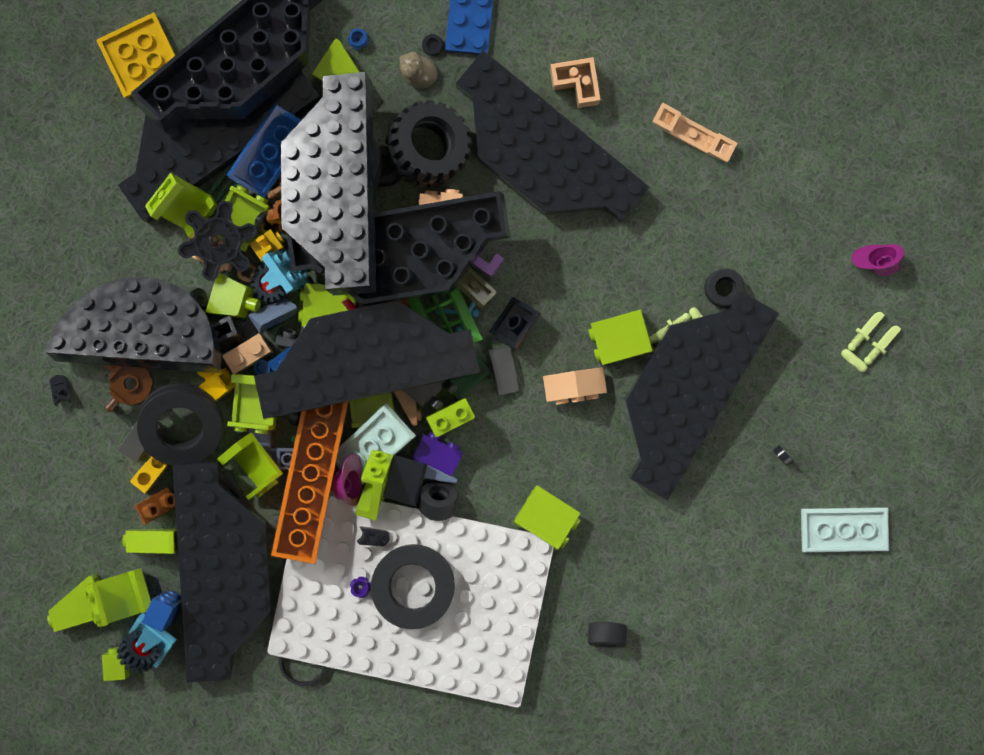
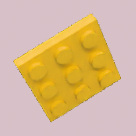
(136, 52)

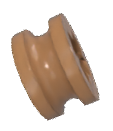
(245, 277)

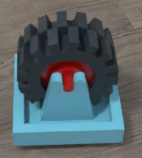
(276, 278)
(144, 647)

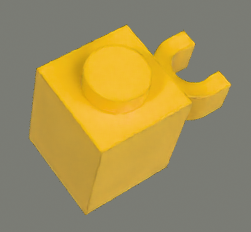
(267, 243)
(217, 384)

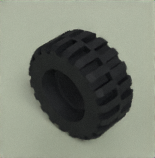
(446, 125)

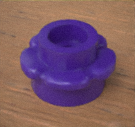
(362, 593)

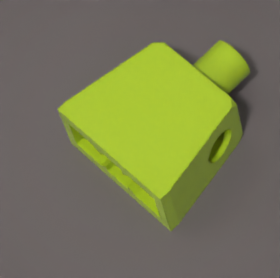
(231, 298)

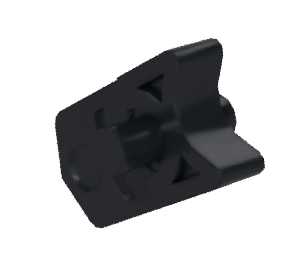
(200, 297)
(59, 389)
(373, 537)

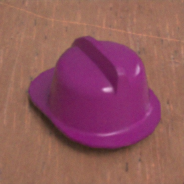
(880, 258)
(347, 481)

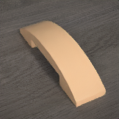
(693, 133)

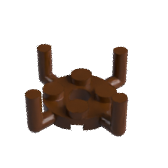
(121, 393)

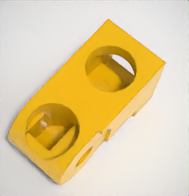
(149, 475)

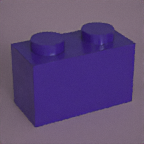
(438, 454)

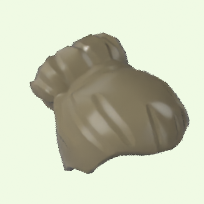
(418, 70)

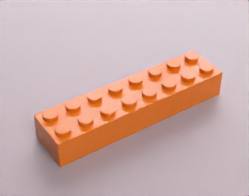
(309, 483)

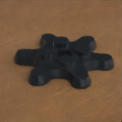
(202, 245)

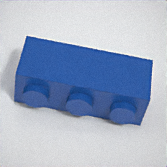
(163, 610)

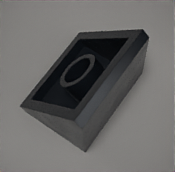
(514, 323)
(405, 479)

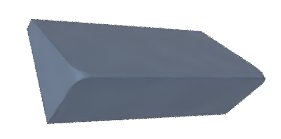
(273, 314)

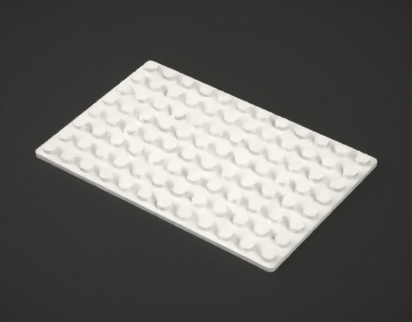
(471, 651)

